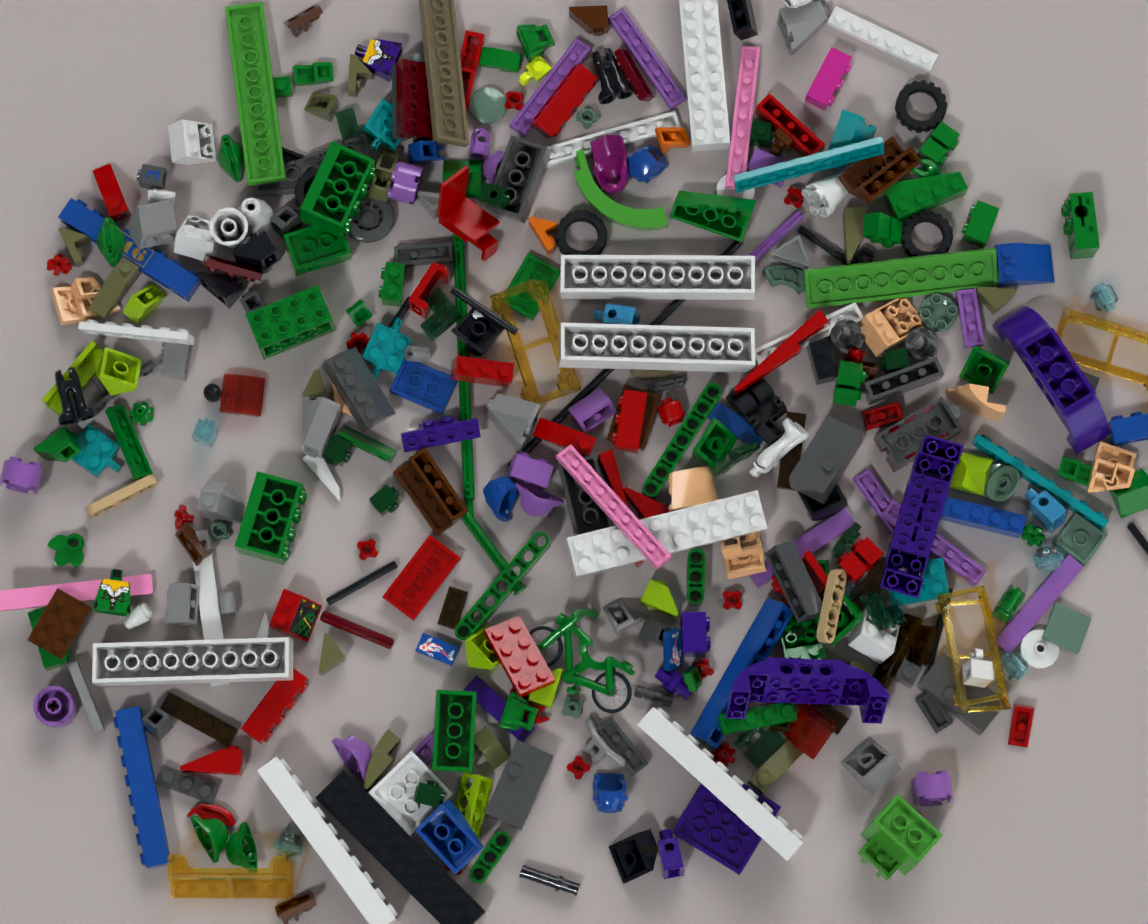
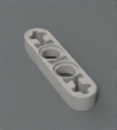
(86, 697)

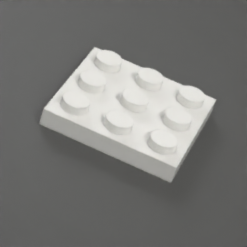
(397, 791)

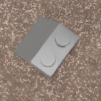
(153, 224)
(871, 765)

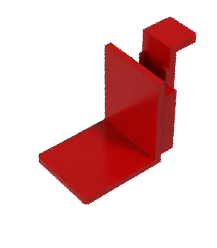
(464, 216)

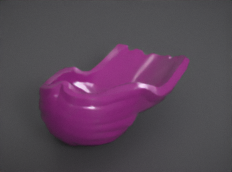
(610, 163)

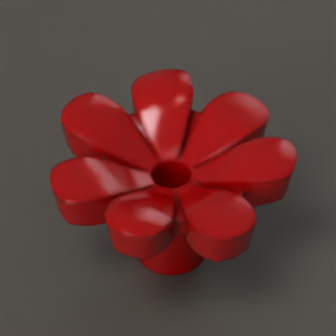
(59, 264)
(358, 341)
(182, 516)
(718, 754)

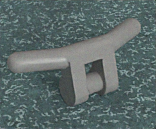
(604, 749)

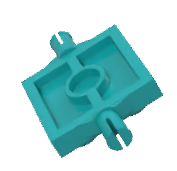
(380, 126)
(386, 348)
(96, 451)

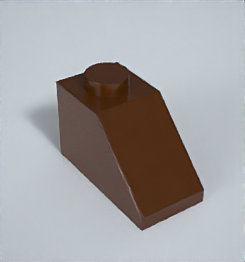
(591, 18)

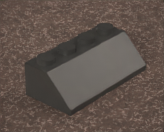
(520, 175)
(358, 389)

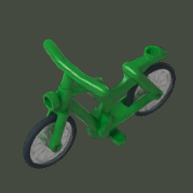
(610, 689)

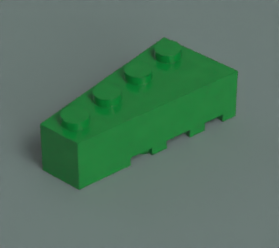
(923, 194)
(714, 213)

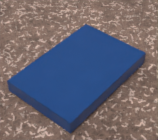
(423, 386)

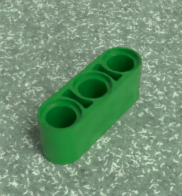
(691, 586)
(492, 847)

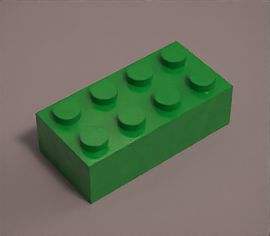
(454, 731)

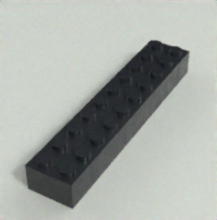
(398, 852)

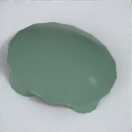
(487, 105)
(938, 312)

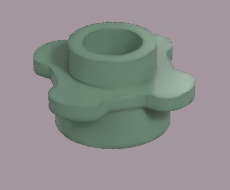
(587, 111)
(214, 527)
(566, 711)

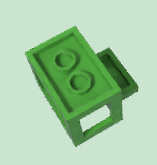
(897, 838)

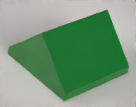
(452, 166)
(984, 369)
(714, 444)
(1132, 499)
(849, 617)

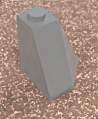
(801, 23)
(513, 418)
(319, 424)
(220, 502)

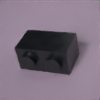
(742, 18)
(822, 361)

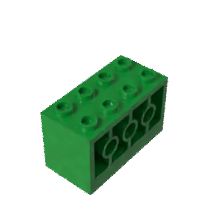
(338, 190)
(290, 322)
(261, 509)

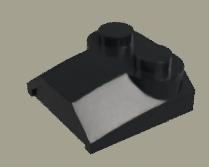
(477, 332)
(819, 511)

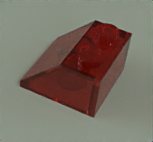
(810, 730)

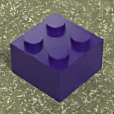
(694, 634)

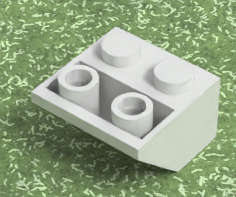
(191, 142)
(195, 239)
(872, 642)

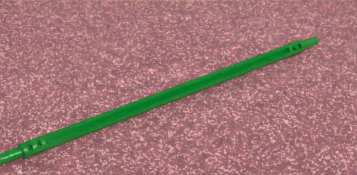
(464, 387)

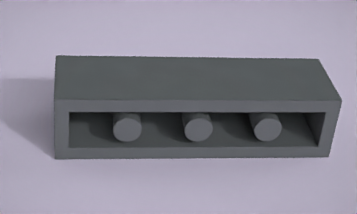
(903, 380)
(795, 581)

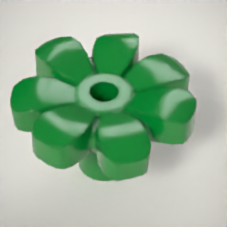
(141, 413)
(1033, 535)

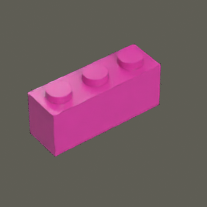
(829, 79)

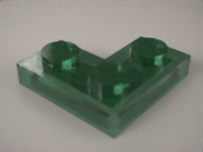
(349, 127)
(444, 314)
(735, 456)
(882, 616)

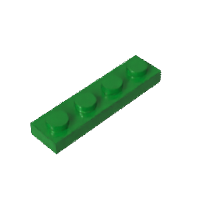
(128, 442)
(759, 718)

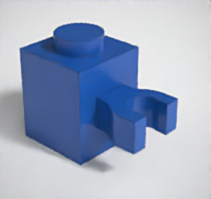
(424, 152)

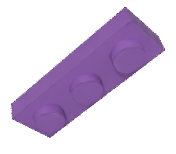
(970, 318)

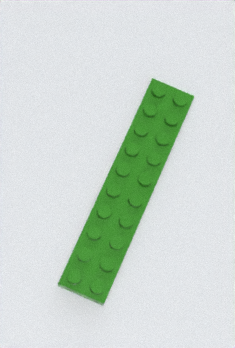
(255, 94)
(900, 278)

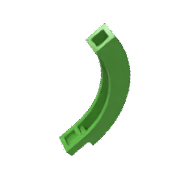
(624, 216)

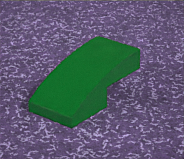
(501, 59)
(312, 74)
(1074, 471)

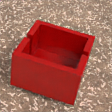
(861, 559)

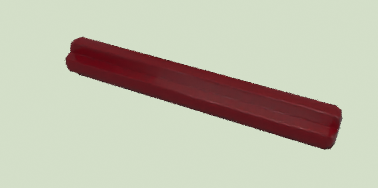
(357, 630)

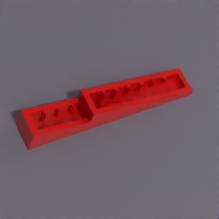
(469, 59)
(785, 352)
(609, 468)

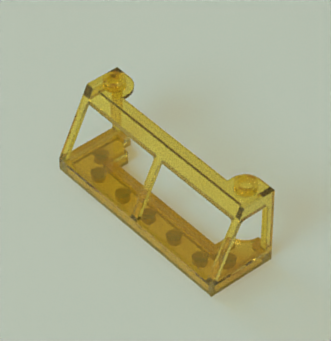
(1076, 317)
(567, 379)
(960, 698)
(246, 883)

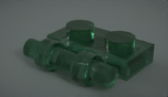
(849, 537)
(762, 748)

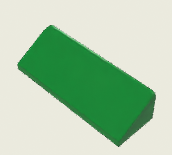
(368, 444)

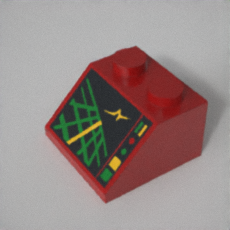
(295, 615)

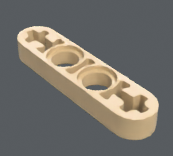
(121, 496)
(827, 628)

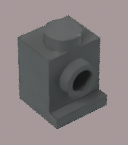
(285, 220)
(251, 298)

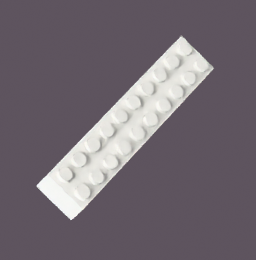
(704, 75)
(657, 277)
(656, 347)
(674, 530)
(192, 661)
(720, 783)
(324, 841)

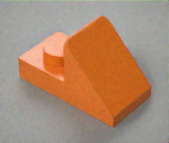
(672, 138)
(541, 229)

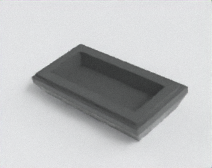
(934, 713)

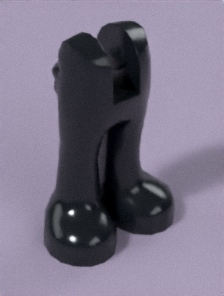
(607, 92)
(73, 385)

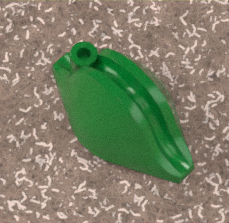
(231, 158)
(110, 241)
(211, 834)
(242, 848)

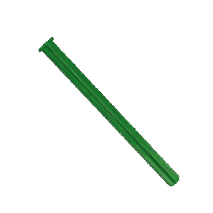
(489, 548)

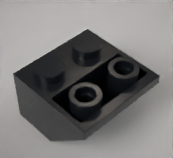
(257, 252)

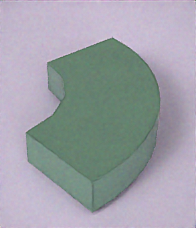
(785, 276)

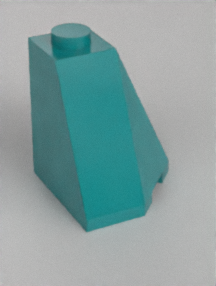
(850, 130)

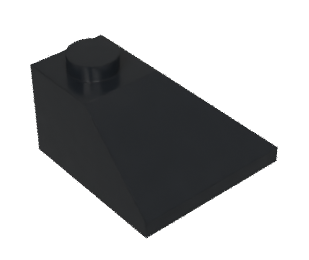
(222, 287)
(635, 855)

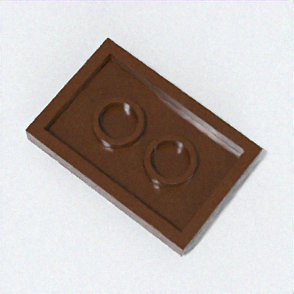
(650, 411)
(59, 623)

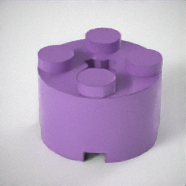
(405, 183)
(20, 475)
(61, 716)
(932, 788)

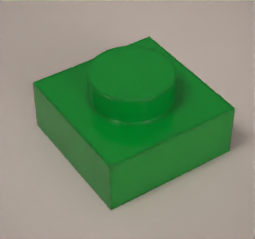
(282, 86)
(359, 313)
(692, 678)

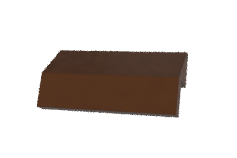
(876, 174)
(431, 492)

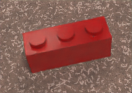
(482, 371)
(629, 421)

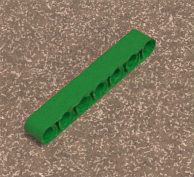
(683, 431)
(511, 581)

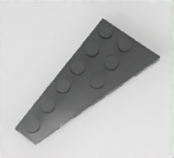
(296, 168)

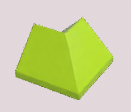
(118, 371)
(971, 474)
(480, 653)

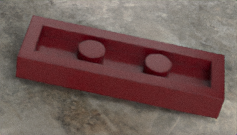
(633, 75)
(232, 268)

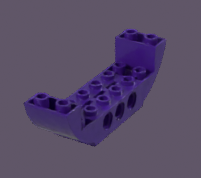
(1056, 376)
(919, 515)
(807, 683)

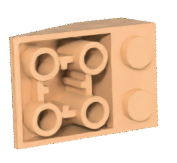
(889, 325)

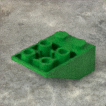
(801, 641)

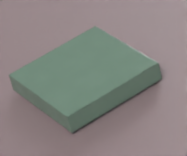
(1080, 539)
(1066, 628)

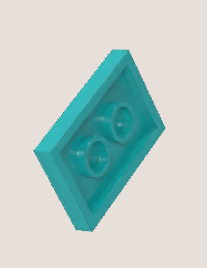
(934, 584)

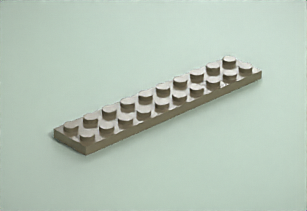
(444, 72)

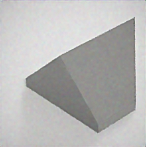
(429, 201)
(792, 254)
(623, 616)

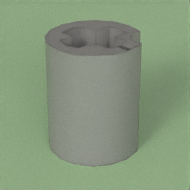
(417, 354)
(227, 603)

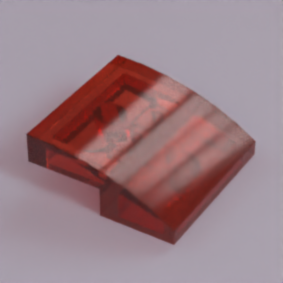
(242, 395)

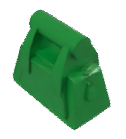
(531, 41)
(1008, 604)
(514, 712)

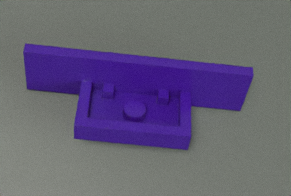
(440, 432)

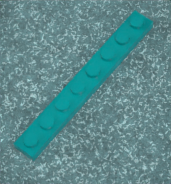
(808, 164)
(1033, 476)

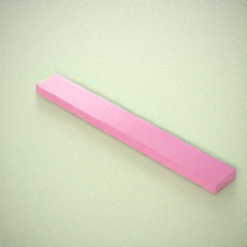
(742, 113)
(613, 507)
(83, 591)

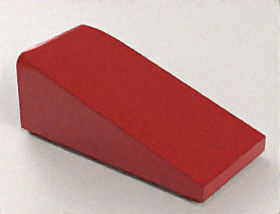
(883, 416)
(1020, 725)

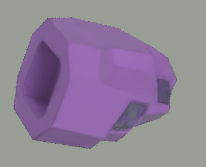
(479, 144)

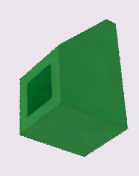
(59, 446)

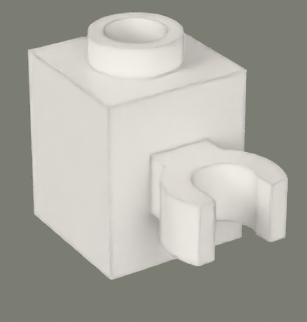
(977, 671)

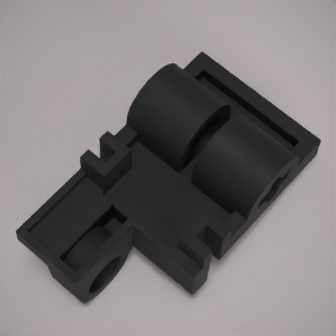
(760, 409)

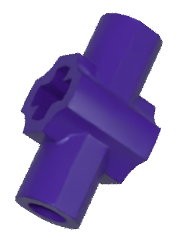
(673, 683)

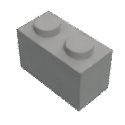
(175, 360)
(182, 604)

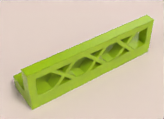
(86, 368)
(477, 800)

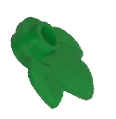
(65, 551)

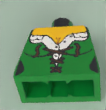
(113, 596)

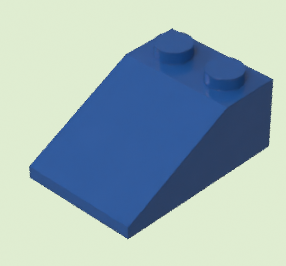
(1024, 264)
(450, 836)

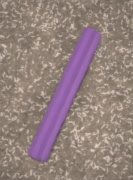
(777, 235)

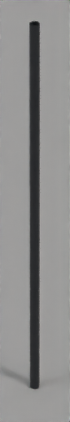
(605, 372)

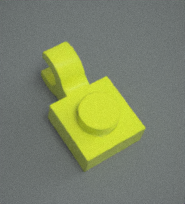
(535, 69)

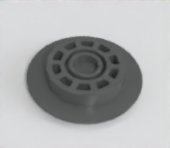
(369, 218)

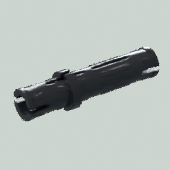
(526, 872)

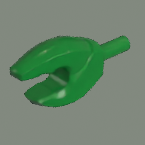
(930, 169)

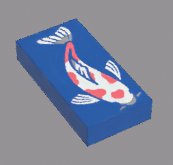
(437, 649)
(672, 649)

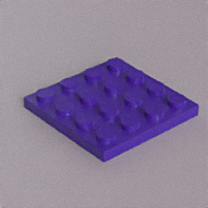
(718, 830)

